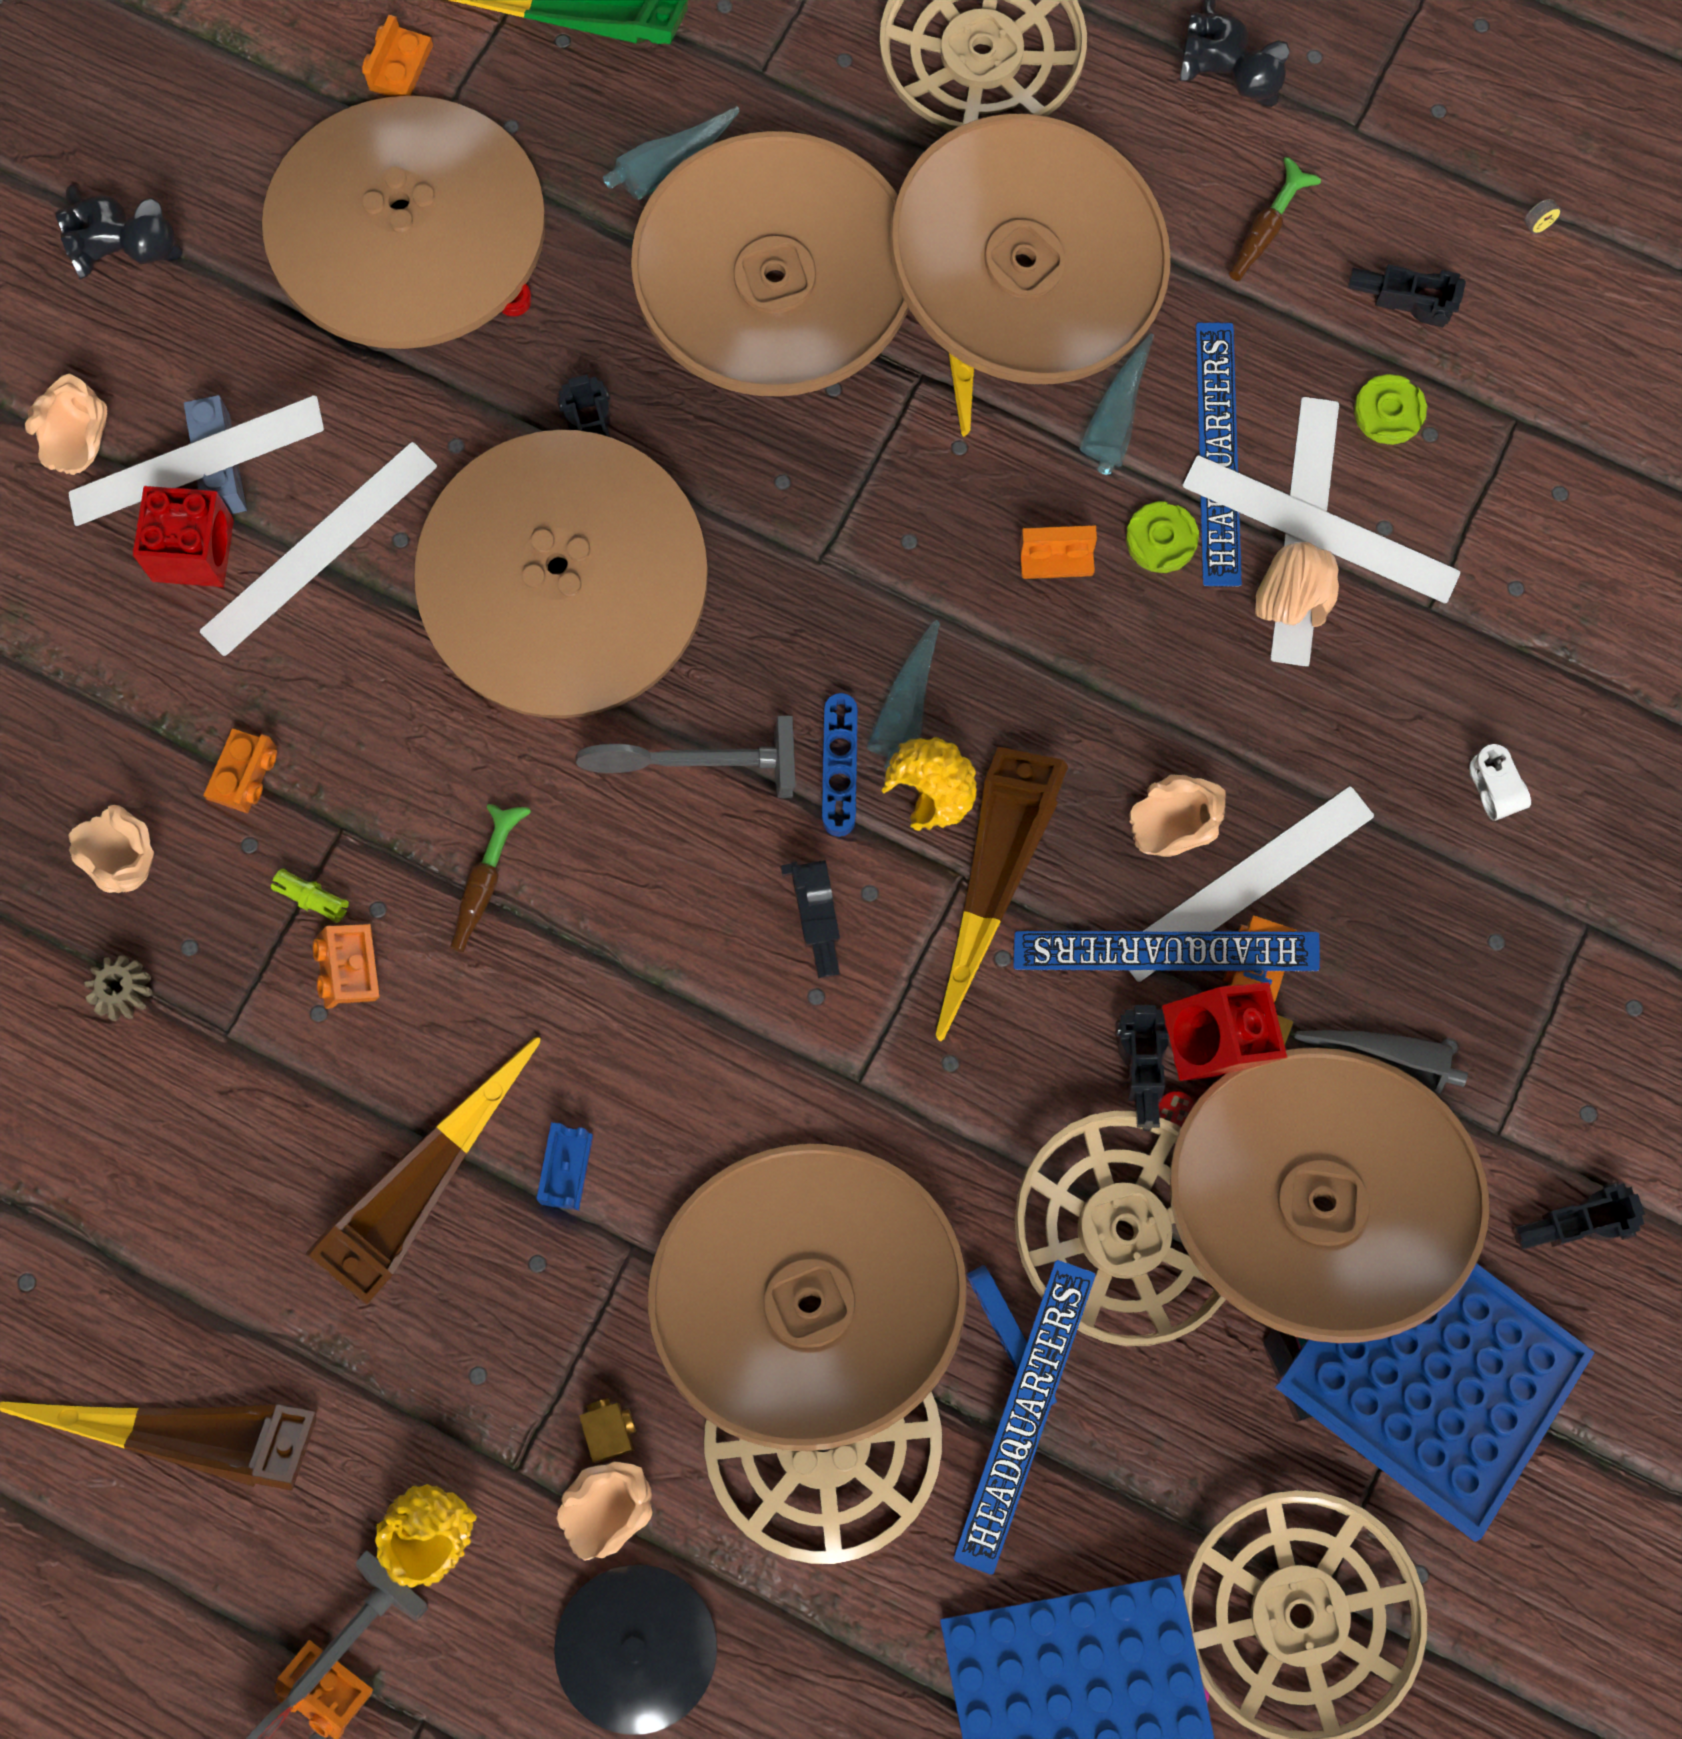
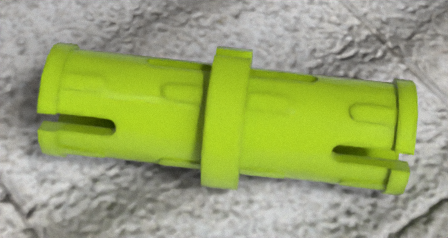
(309, 895)

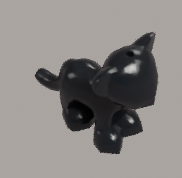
(1220, 46)
(99, 228)

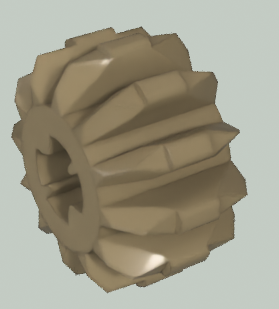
(129, 977)

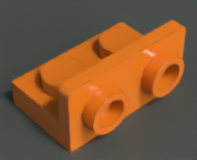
(396, 59)
(1057, 552)
(241, 770)
(346, 965)
(332, 1700)

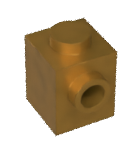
(607, 1430)

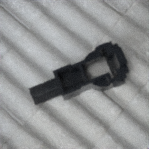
(1398, 287)
(584, 393)
(816, 913)
(1146, 1072)
(1574, 1222)

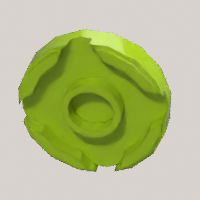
(1390, 409)
(1162, 537)

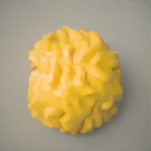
(941, 778)
(423, 1535)

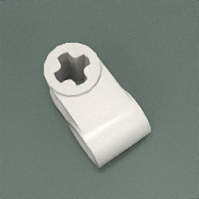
(1499, 787)

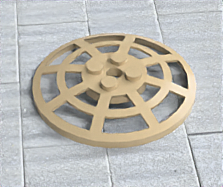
(982, 70)
(1098, 1232)
(827, 1472)
(1329, 1616)

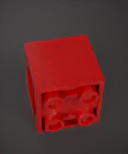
(183, 536)
(1224, 1031)

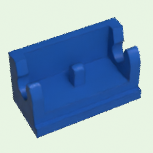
(564, 1167)

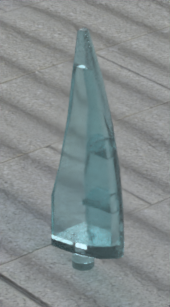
(651, 162)
(1112, 423)
(903, 708)

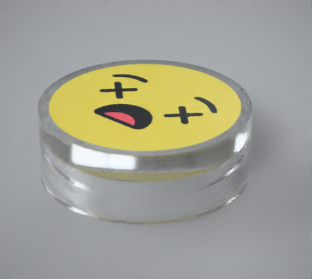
(1542, 216)

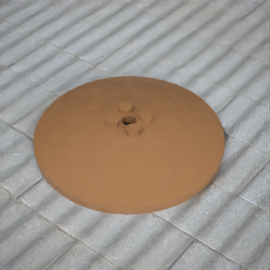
(1040, 193)
(760, 209)
(414, 270)
(572, 637)
(1344, 1130)
(794, 1229)

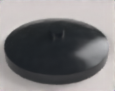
(635, 1649)

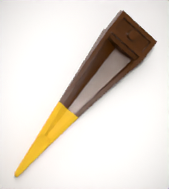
(1013, 817)
(380, 1224)
(233, 1443)

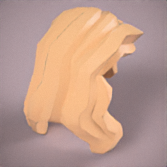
(67, 425)
(1298, 581)
(1177, 815)
(113, 850)
(604, 1509)

